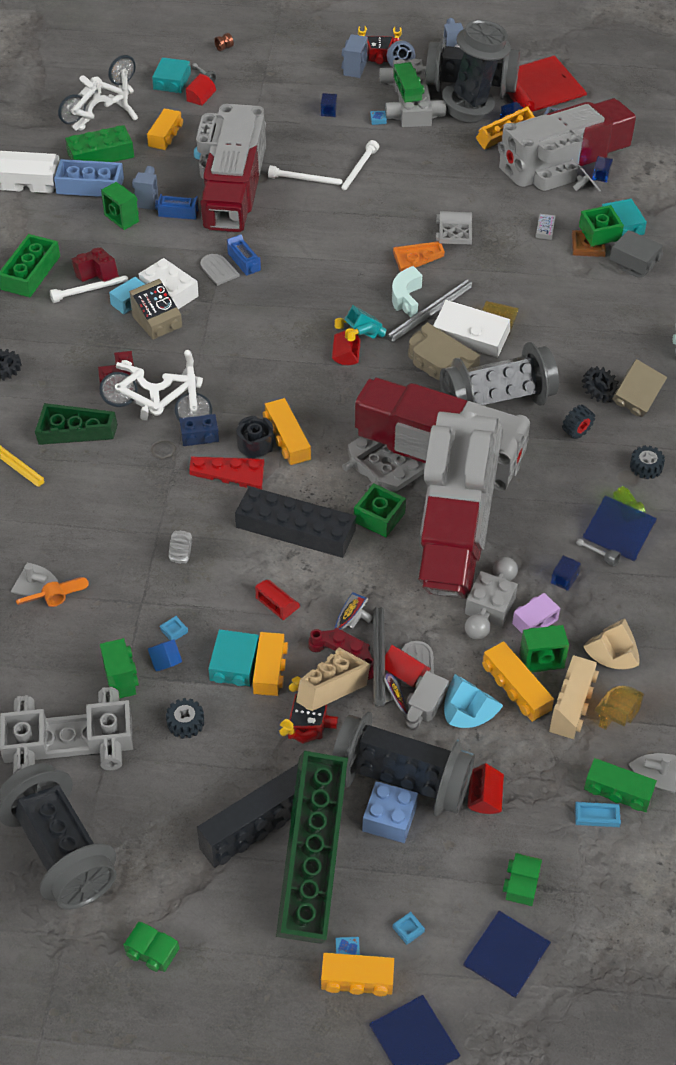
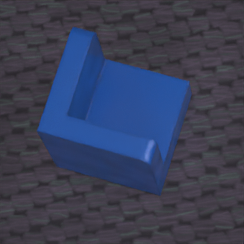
(165, 655)

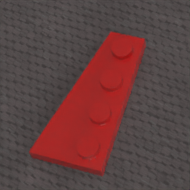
(237, 470)

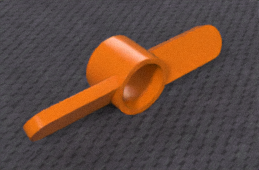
(55, 592)

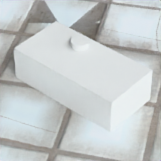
(473, 327)

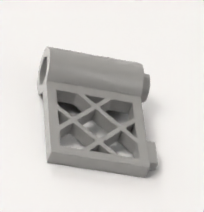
(455, 222)

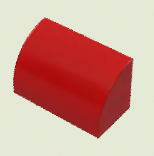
(200, 90)
(345, 351)
(276, 599)
(404, 666)
(486, 790)

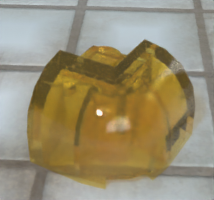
(619, 705)

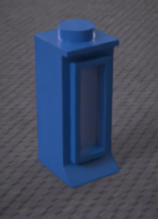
(177, 207)
(243, 255)

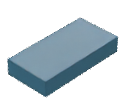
(597, 814)

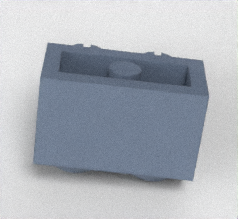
(451, 31)
(146, 188)

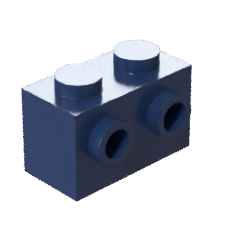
(199, 430)

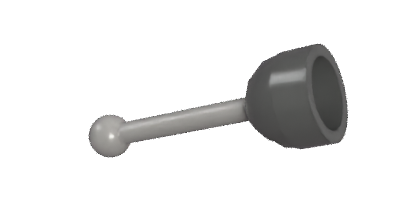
(210, 74)
(611, 557)

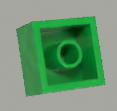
(120, 205)
(601, 225)
(380, 510)
(544, 648)
(119, 667)

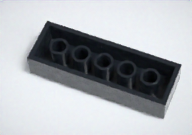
(295, 521)
(248, 819)

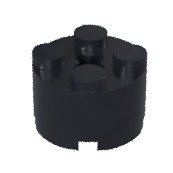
(255, 436)

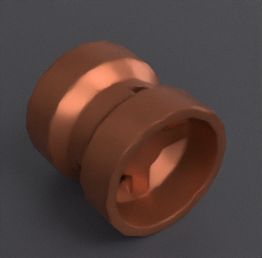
(223, 42)

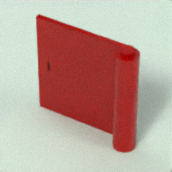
(545, 84)

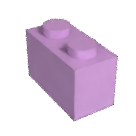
(536, 614)

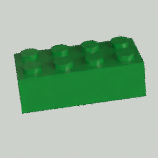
(101, 146)
(29, 265)

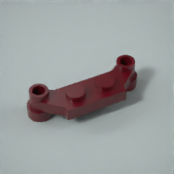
(337, 638)

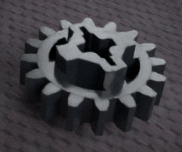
(9, 364)
(600, 384)

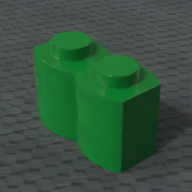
(523, 879)
(151, 947)

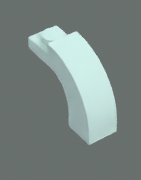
(403, 284)

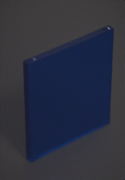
(619, 528)
(507, 954)
(414, 1036)

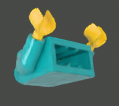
(361, 323)

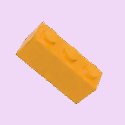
(164, 129)
(269, 664)
(357, 974)

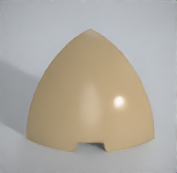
(614, 647)

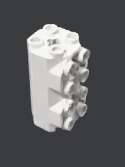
(28, 170)

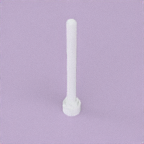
(371, 148)
(275, 172)
(57, 295)

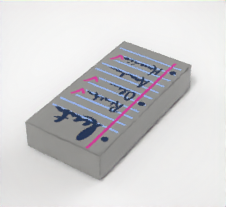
(545, 226)

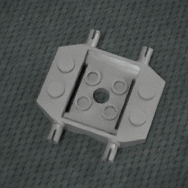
(389, 476)

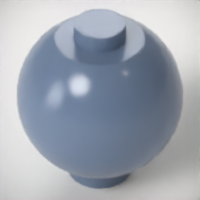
(400, 50)

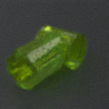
(624, 496)

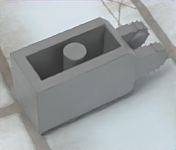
(426, 699)

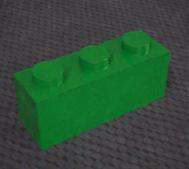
(408, 82)
(620, 785)

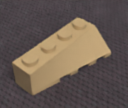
(332, 680)
(573, 696)

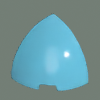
(467, 705)

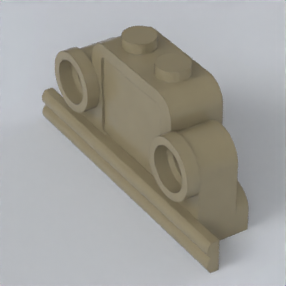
(435, 350)

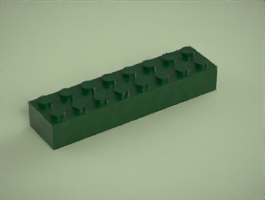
(312, 848)

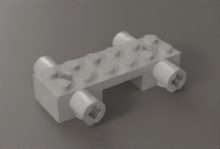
(412, 113)
(31, 736)

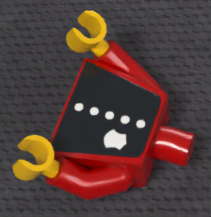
(379, 45)
(306, 724)

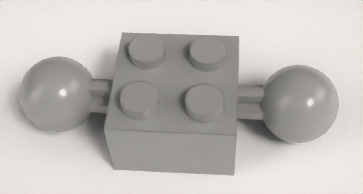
(491, 598)

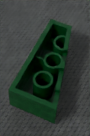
(74, 424)

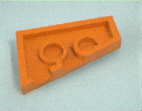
(417, 254)

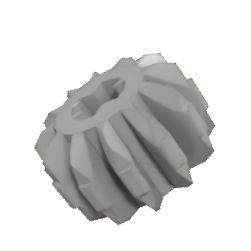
(180, 546)

